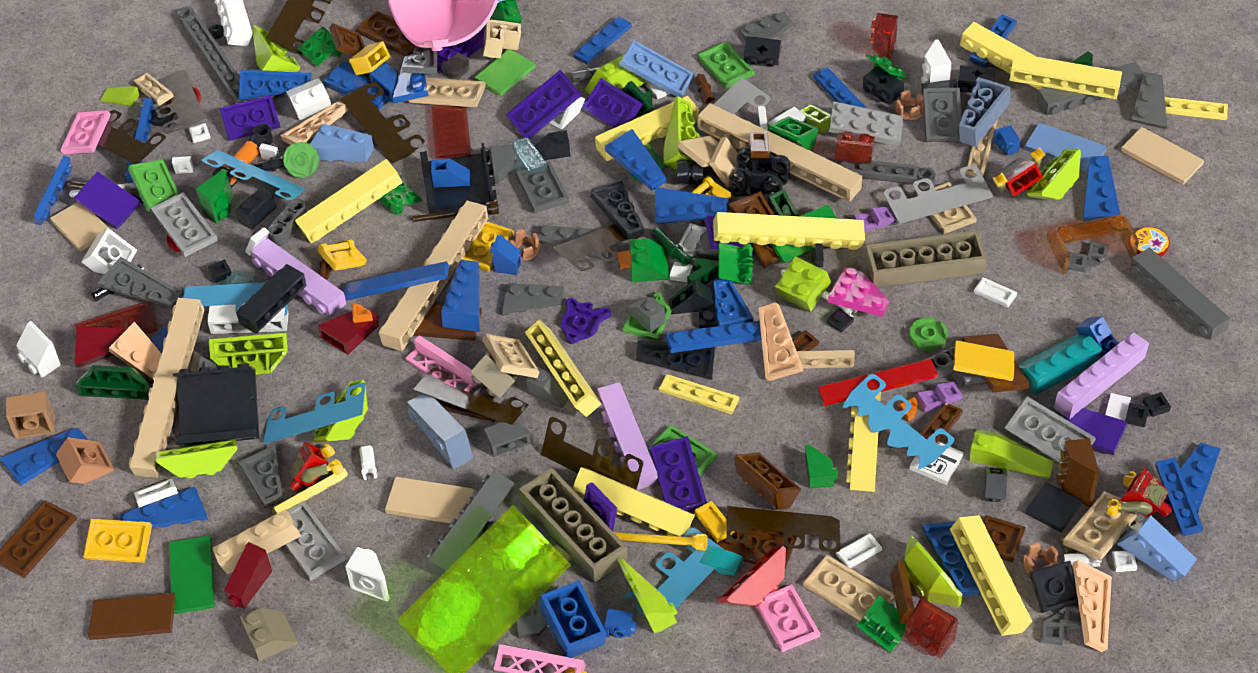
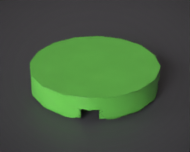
(301, 159)
(922, 336)

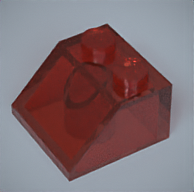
(884, 34)
(855, 147)
(931, 628)

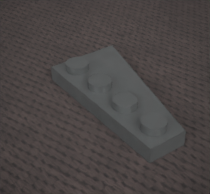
(558, 235)
(137, 283)

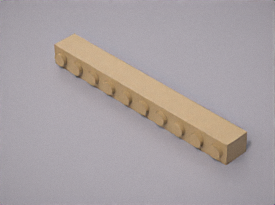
(803, 162)
(420, 298)
(163, 396)

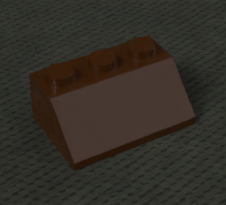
(1078, 470)
(766, 480)

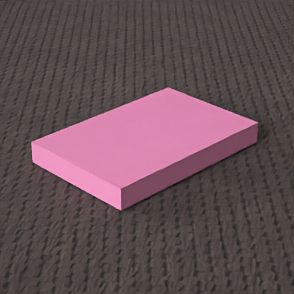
(85, 132)
(787, 618)

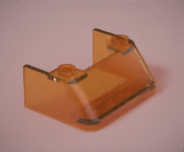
(1062, 235)

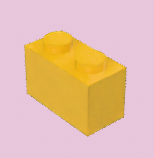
(369, 58)

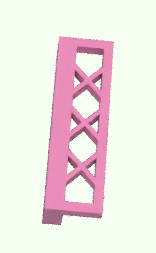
(444, 361)
(536, 658)

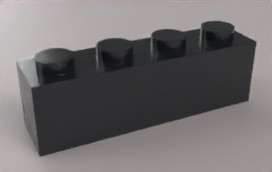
(271, 298)

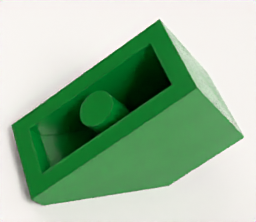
(819, 468)

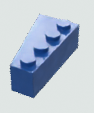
(462, 302)

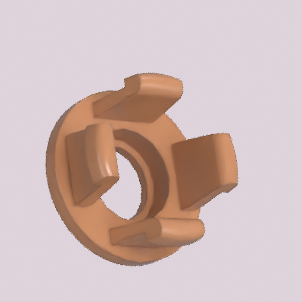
(905, 101)
(522, 239)
(1035, 553)

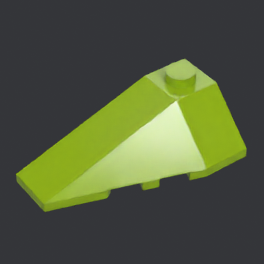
(271, 55)
(679, 129)
(1001, 452)
(653, 603)

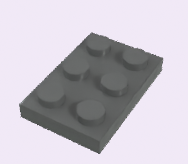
(942, 114)
(542, 188)

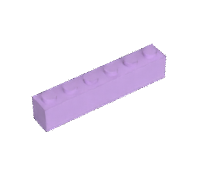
(318, 291)
(1101, 375)
(626, 432)

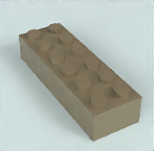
(925, 259)
(573, 524)

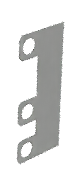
(735, 98)
(935, 201)

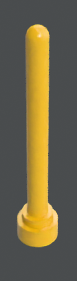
(697, 541)

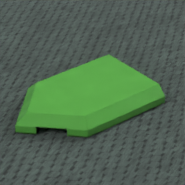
(633, 327)

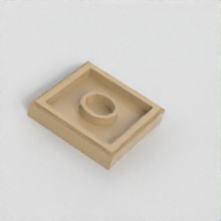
(724, 160)

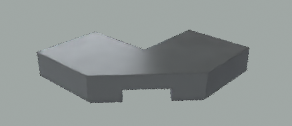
(1096, 255)
(532, 624)
(1053, 626)

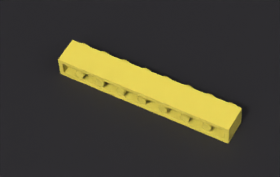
(788, 230)

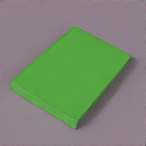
(725, 64)
(505, 72)
(153, 182)
(703, 455)

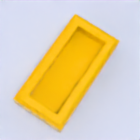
(712, 520)

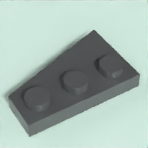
(767, 27)
(421, 61)
(1151, 102)
(526, 296)
(264, 475)

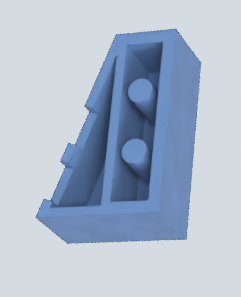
(342, 144)
(1157, 548)

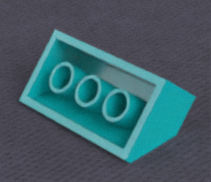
(1060, 362)

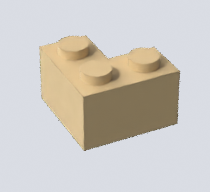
(500, 36)

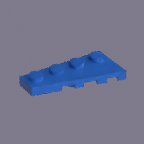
(346, 81)
(265, 83)
(410, 85)
(634, 157)
(56, 185)
(1100, 190)
(683, 206)
(38, 457)
(1198, 472)
(175, 509)
(951, 557)

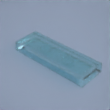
(529, 155)

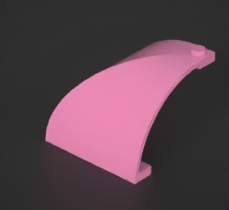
(441, 21)

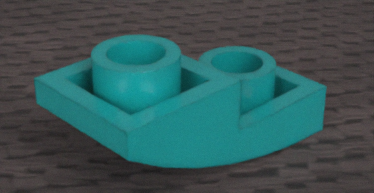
(723, 560)

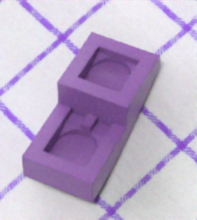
(877, 218)
(936, 398)

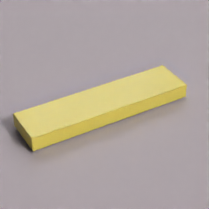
(1196, 108)
(699, 394)
(310, 492)

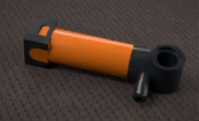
(250, 150)

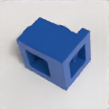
(1007, 140)
(620, 623)

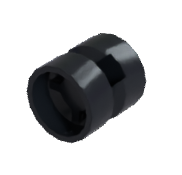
(689, 172)

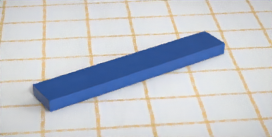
(396, 280)

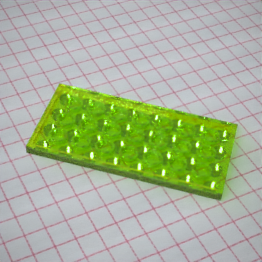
(483, 593)

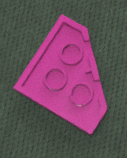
(858, 293)

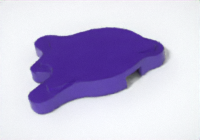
(581, 321)

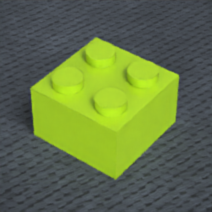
(803, 284)

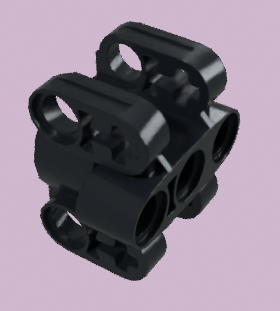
(758, 174)

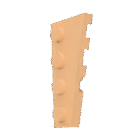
(307, 130)
(777, 345)
(137, 351)
(1094, 604)

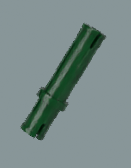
(675, 251)

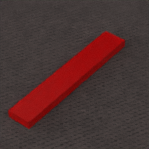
(893, 379)

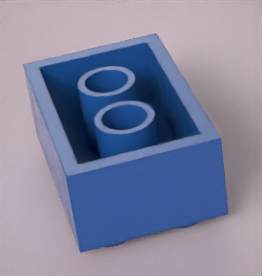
(572, 619)

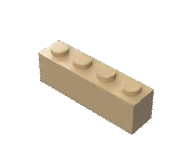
(267, 534)

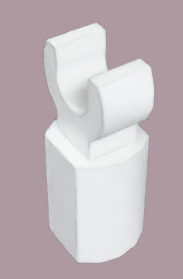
(367, 461)
(1083, 558)

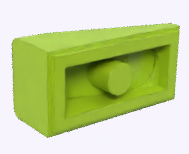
(121, 95)
(818, 118)

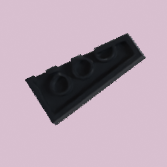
(617, 206)
(693, 362)

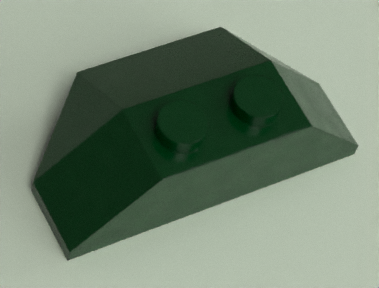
(113, 383)

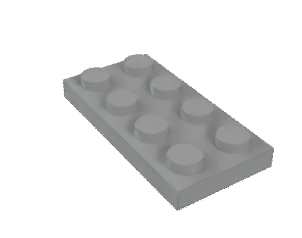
(859, 120)
(184, 224)
(1043, 429)
(315, 548)

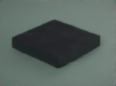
(1053, 507)
(1054, 586)

